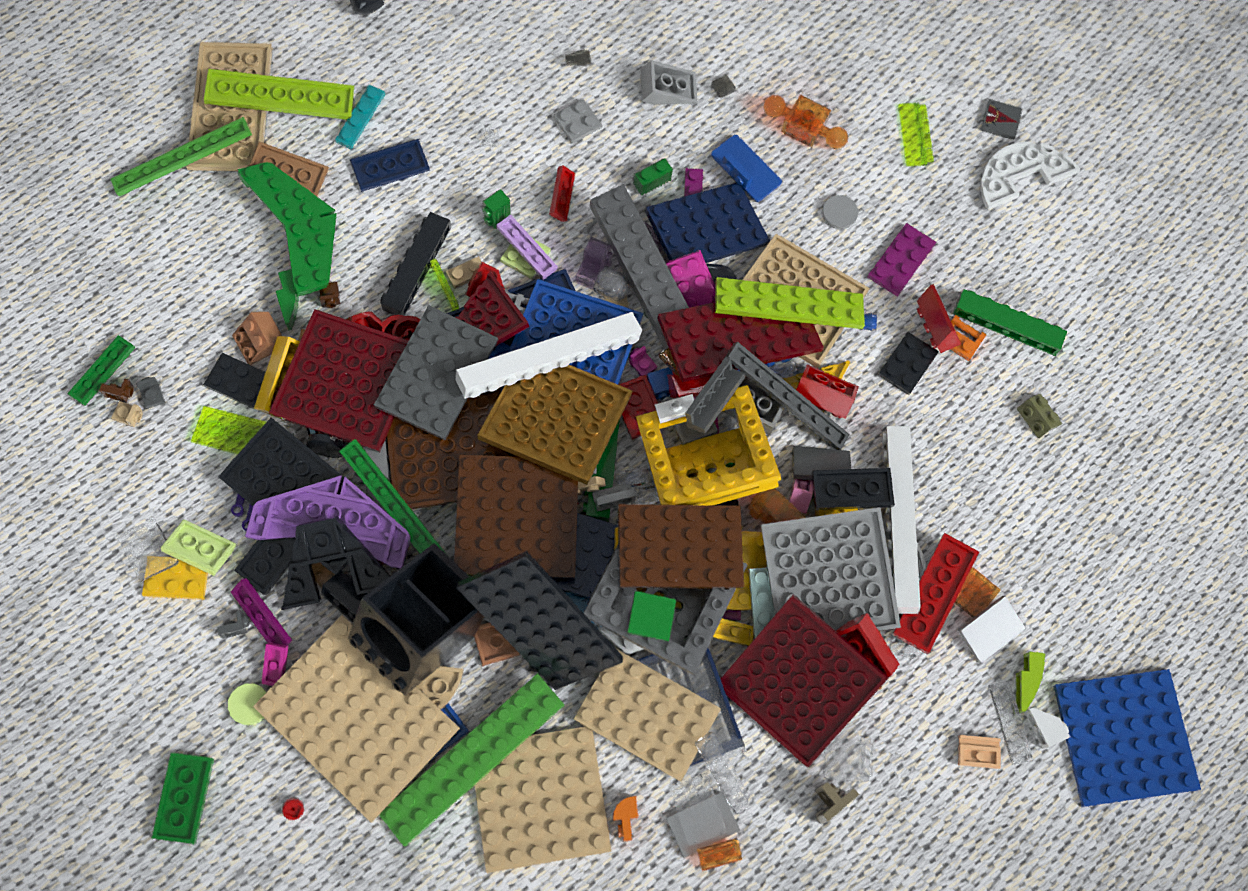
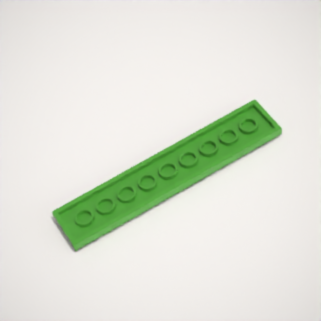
(471, 760)

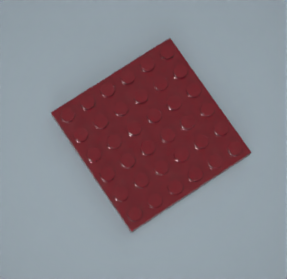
(338, 380)
(801, 681)

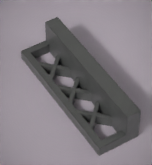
(714, 396)

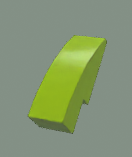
(1029, 680)

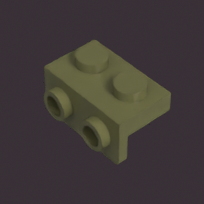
(1039, 415)

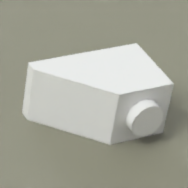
(1047, 727)

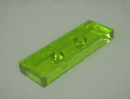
(443, 283)

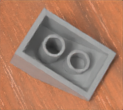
(667, 84)

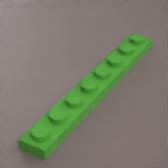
(181, 156)

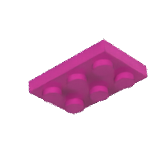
(693, 279)

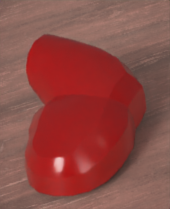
(395, 325)

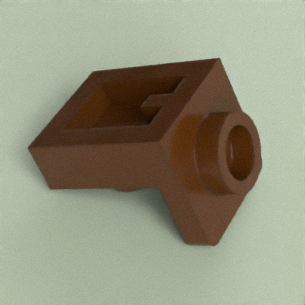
(330, 295)
(116, 392)

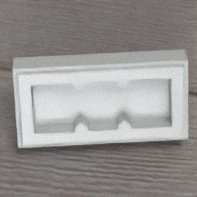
(674, 408)

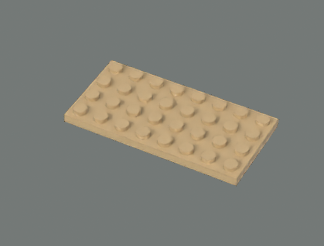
(234, 57)

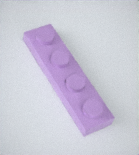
(527, 247)

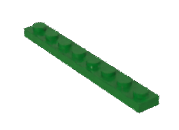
(388, 495)

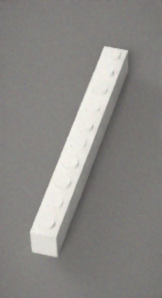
(547, 355)
(902, 519)

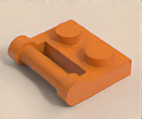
(967, 346)

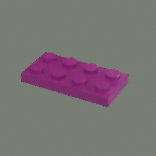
(901, 259)

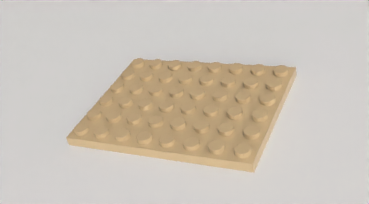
(355, 721)

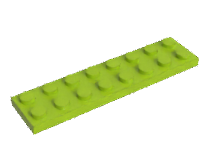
(279, 94)
(789, 303)

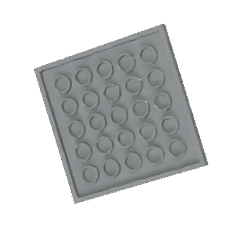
(833, 567)

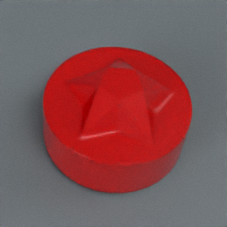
(293, 808)

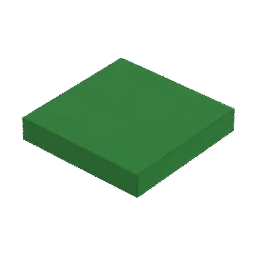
(651, 616)

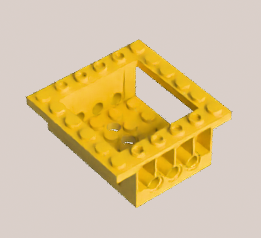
(745, 446)

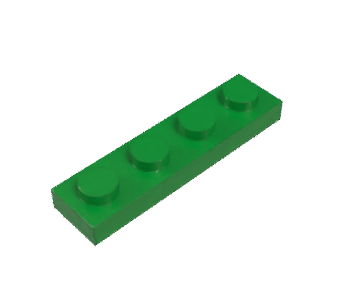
(101, 370)

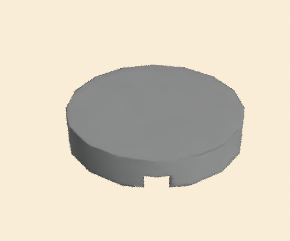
(840, 212)

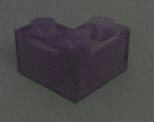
(595, 258)

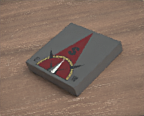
(1001, 119)

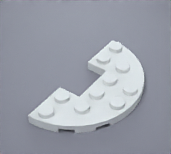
(1018, 162)

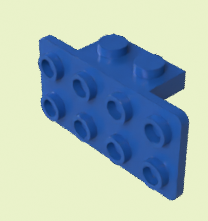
(746, 168)

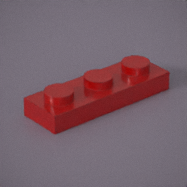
(562, 193)

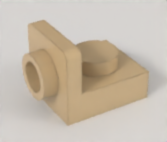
(127, 414)

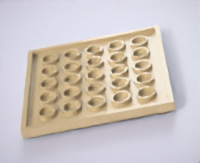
(791, 265)
(543, 803)

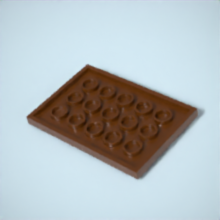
(680, 546)

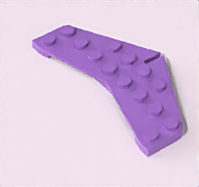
(374, 528)

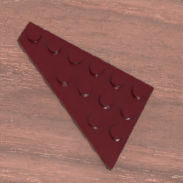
(493, 311)

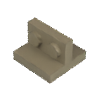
(830, 796)

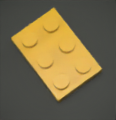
(177, 582)

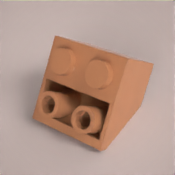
(256, 336)

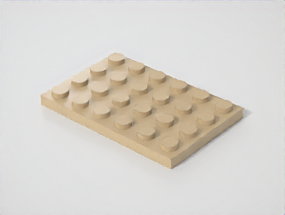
(648, 715)

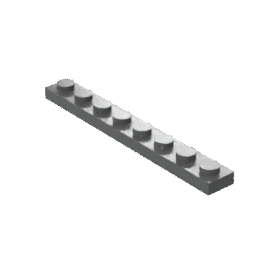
(787, 396)

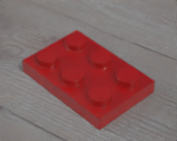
(640, 403)

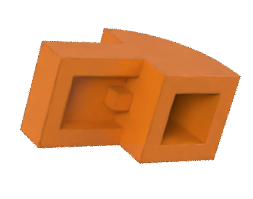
(624, 812)

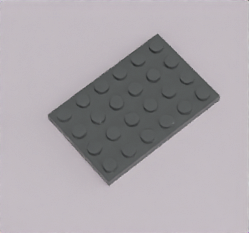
(423, 380)

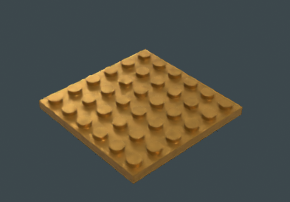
(557, 420)

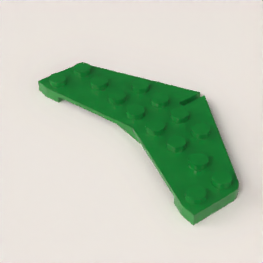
(306, 220)

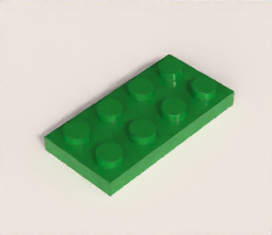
(183, 798)

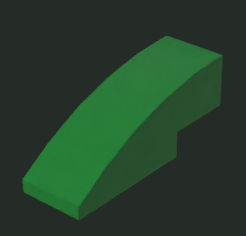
(287, 299)

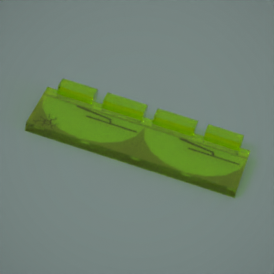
(916, 143)

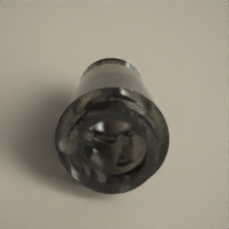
(578, 58)

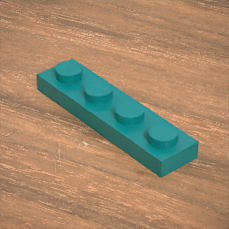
(360, 117)

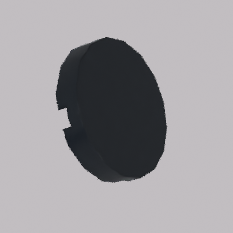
(324, 446)

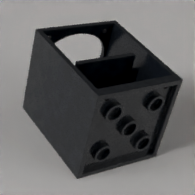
(415, 620)

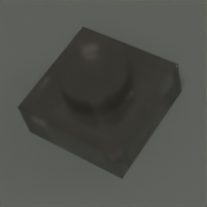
(723, 86)

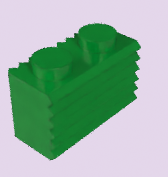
(653, 176)
(496, 208)

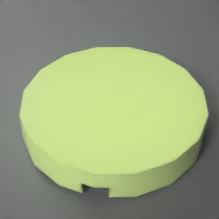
(242, 702)

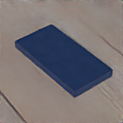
(389, 165)

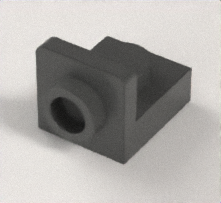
(150, 392)
(232, 629)

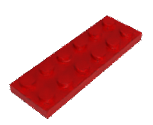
(938, 592)

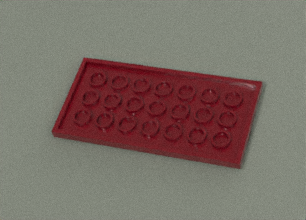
(703, 338)

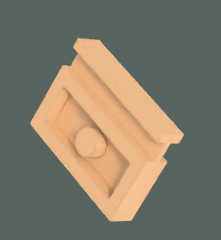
(979, 752)

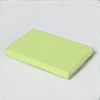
(198, 547)

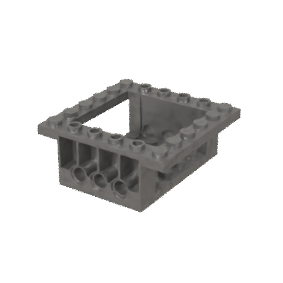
(690, 629)

